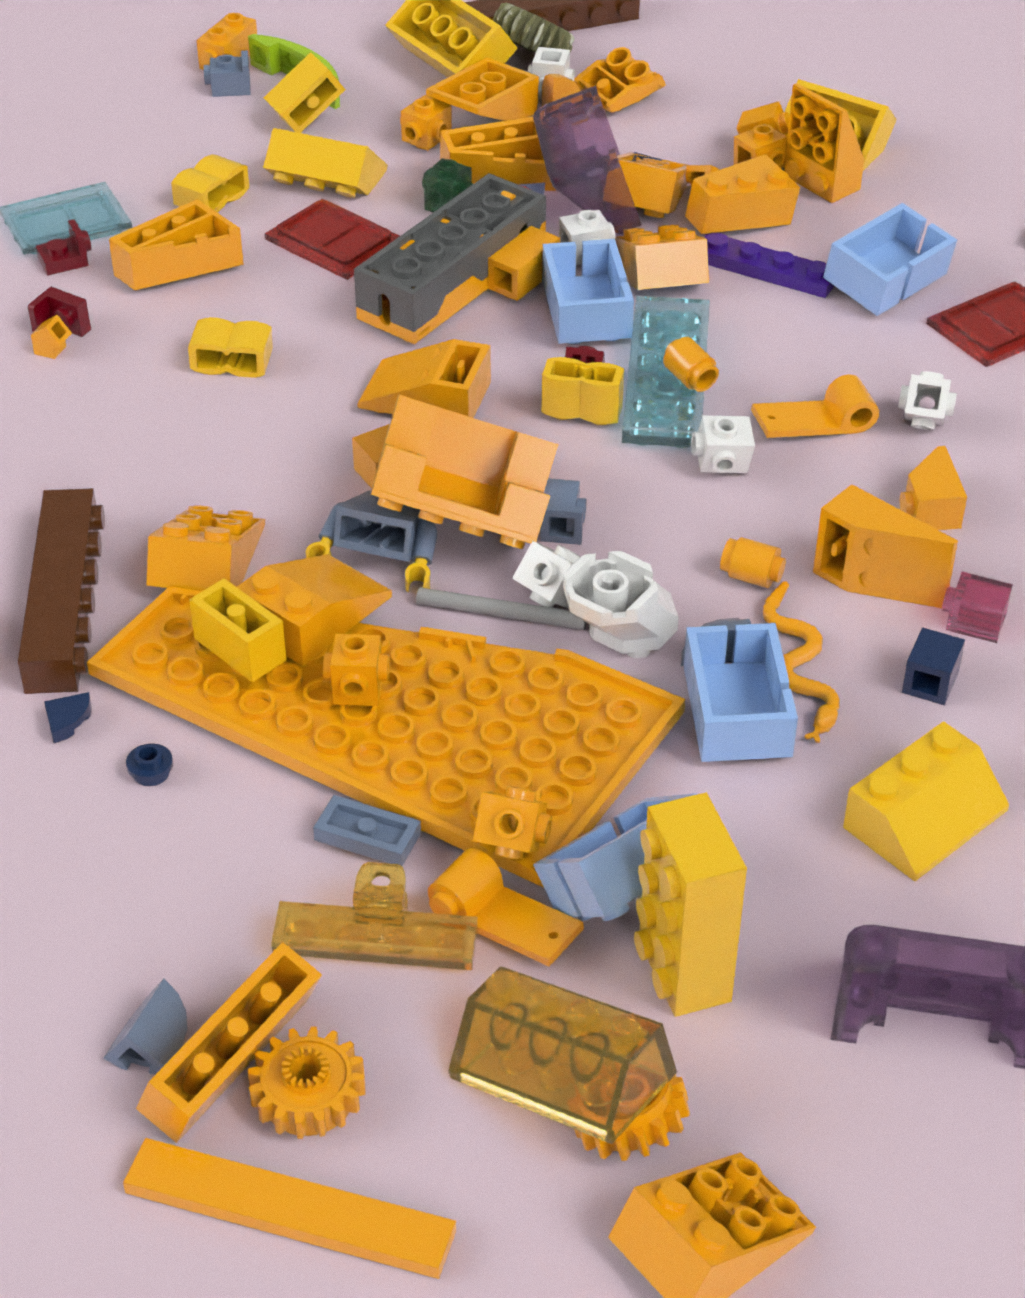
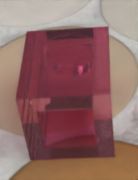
(977, 606)

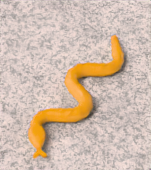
(826, 714)

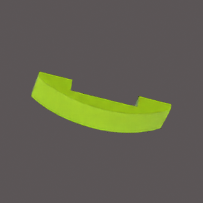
(277, 55)

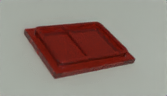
(331, 237)
(987, 325)

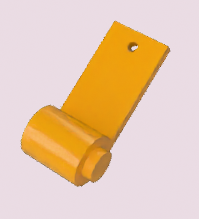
(844, 410)
(476, 889)

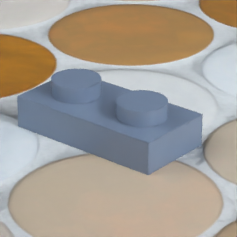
(367, 830)

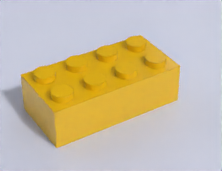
(449, 34)
(690, 904)

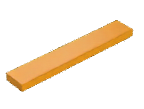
(291, 1207)

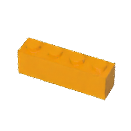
(228, 1042)

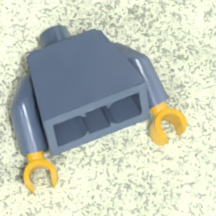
(380, 531)

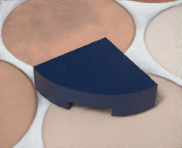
(67, 714)

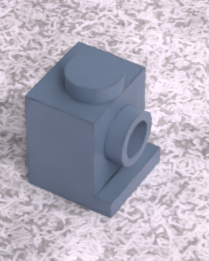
(228, 75)
(564, 512)

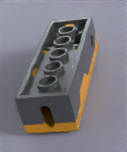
(443, 258)

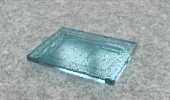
(46, 217)

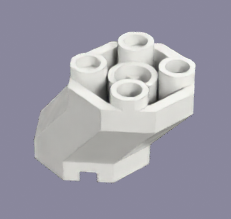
(621, 603)

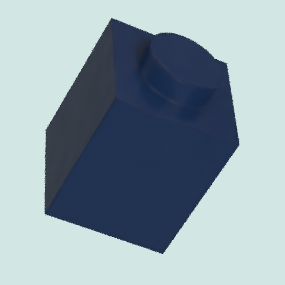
(933, 666)

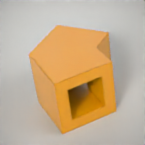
(50, 337)

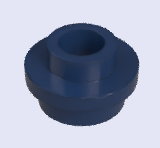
(149, 764)

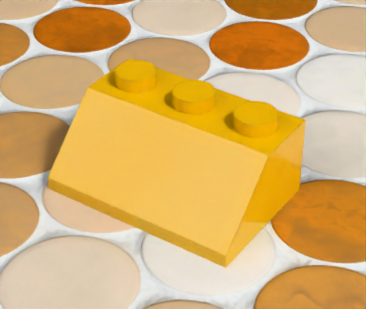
(869, 119)
(323, 163)
(925, 801)

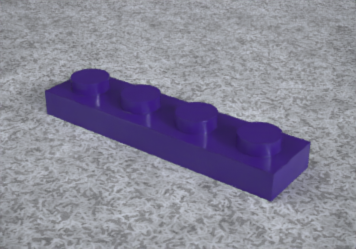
(767, 264)

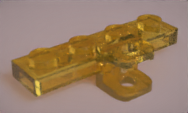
(377, 927)

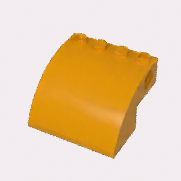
(464, 472)

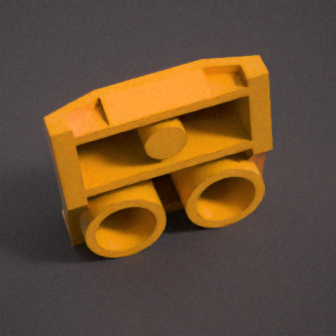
(620, 79)

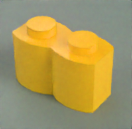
(211, 182)
(229, 347)
(582, 390)

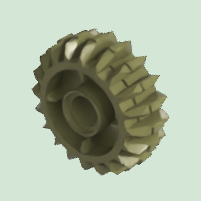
(531, 30)

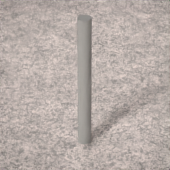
(499, 608)

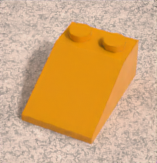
(490, 90)
(654, 183)
(314, 601)

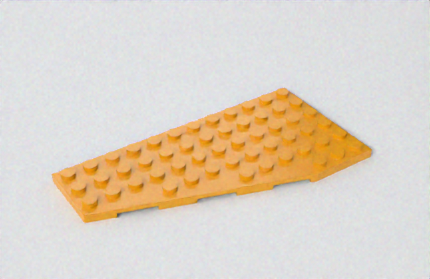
(445, 728)

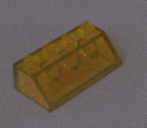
(560, 1054)

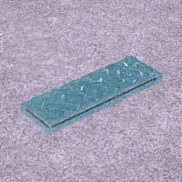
(656, 402)

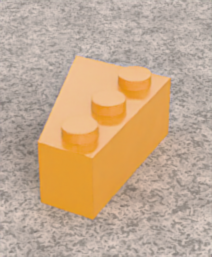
(498, 148)
(742, 197)
(176, 247)

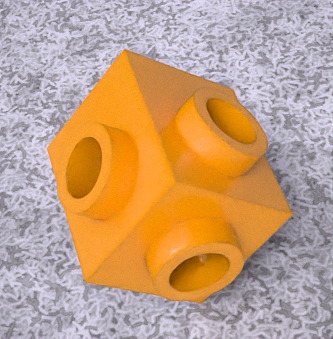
(424, 121)
(760, 141)
(356, 669)
(496, 827)

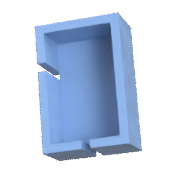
(881, 259)
(592, 304)
(744, 705)
(599, 870)

